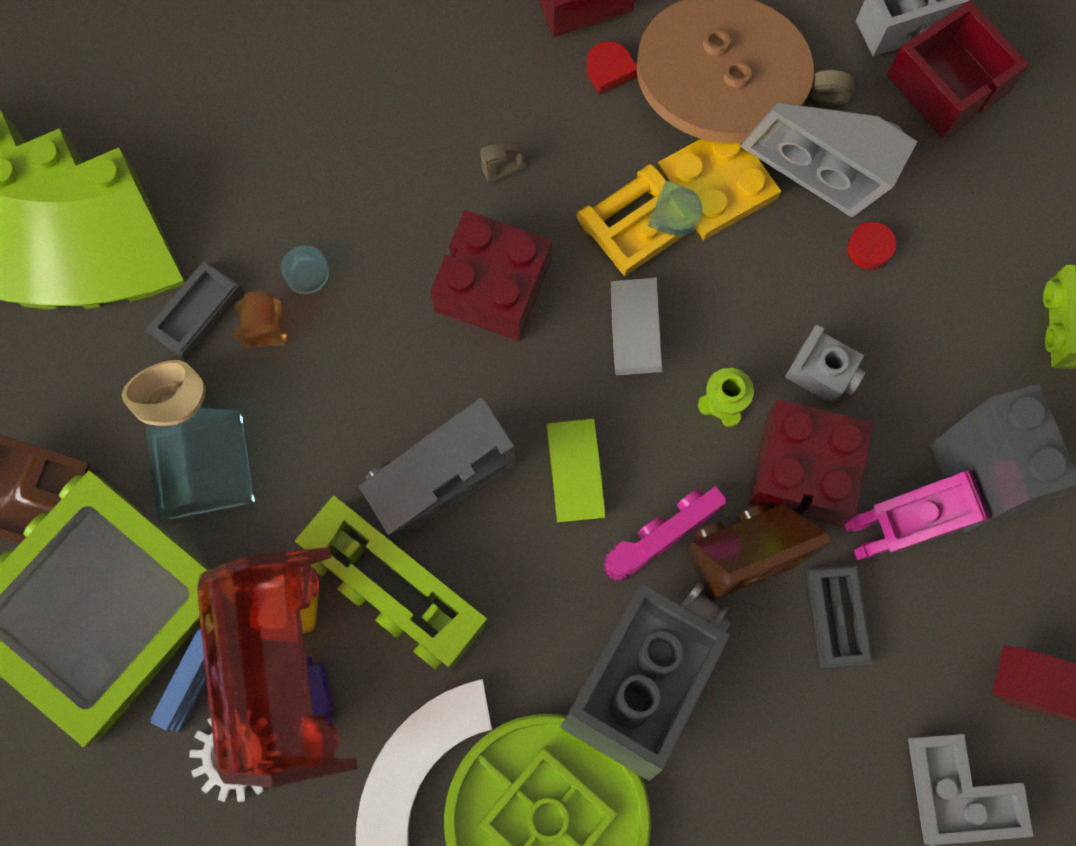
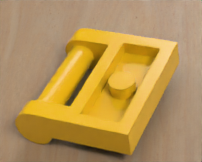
(629, 240)

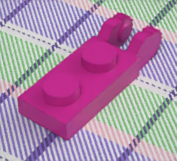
(922, 514)
(661, 535)

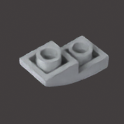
(636, 326)

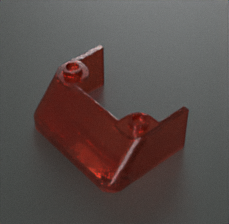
(260, 671)

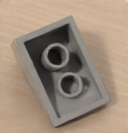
(832, 152)

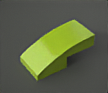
(575, 470)

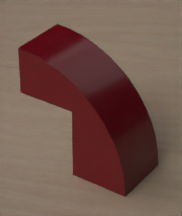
(1036, 682)

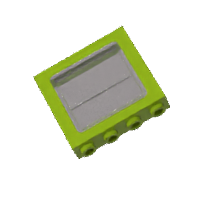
(93, 607)

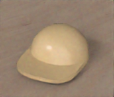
(165, 393)

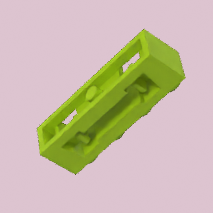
(455, 635)

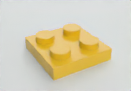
(725, 180)

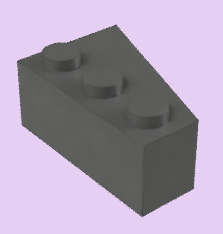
(440, 471)

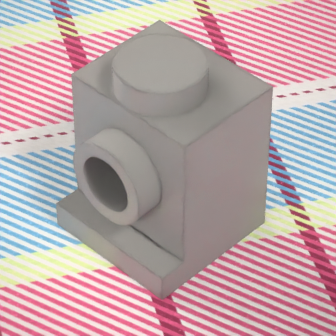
(813, 374)

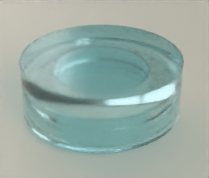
(304, 269)

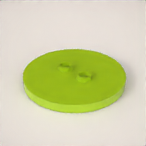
(543, 789)

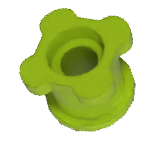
(724, 406)

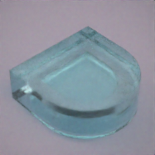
(676, 210)

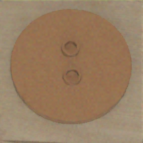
(722, 66)

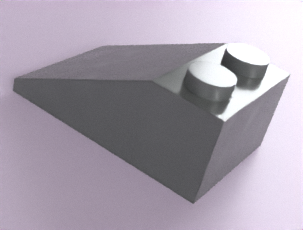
(646, 683)

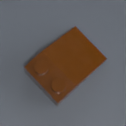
(753, 549)

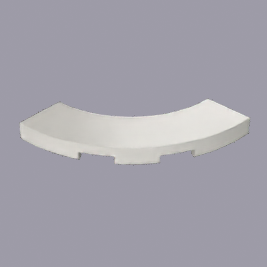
(410, 755)

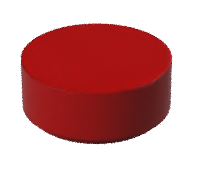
(871, 245)

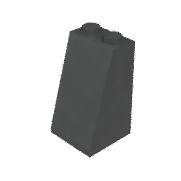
(1013, 455)

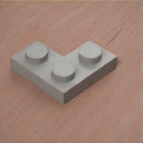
(954, 808)

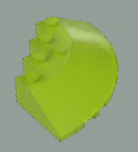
(76, 227)

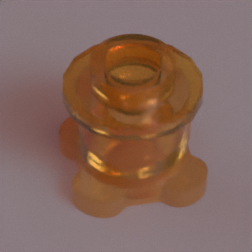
(259, 320)

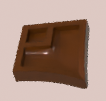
(30, 483)

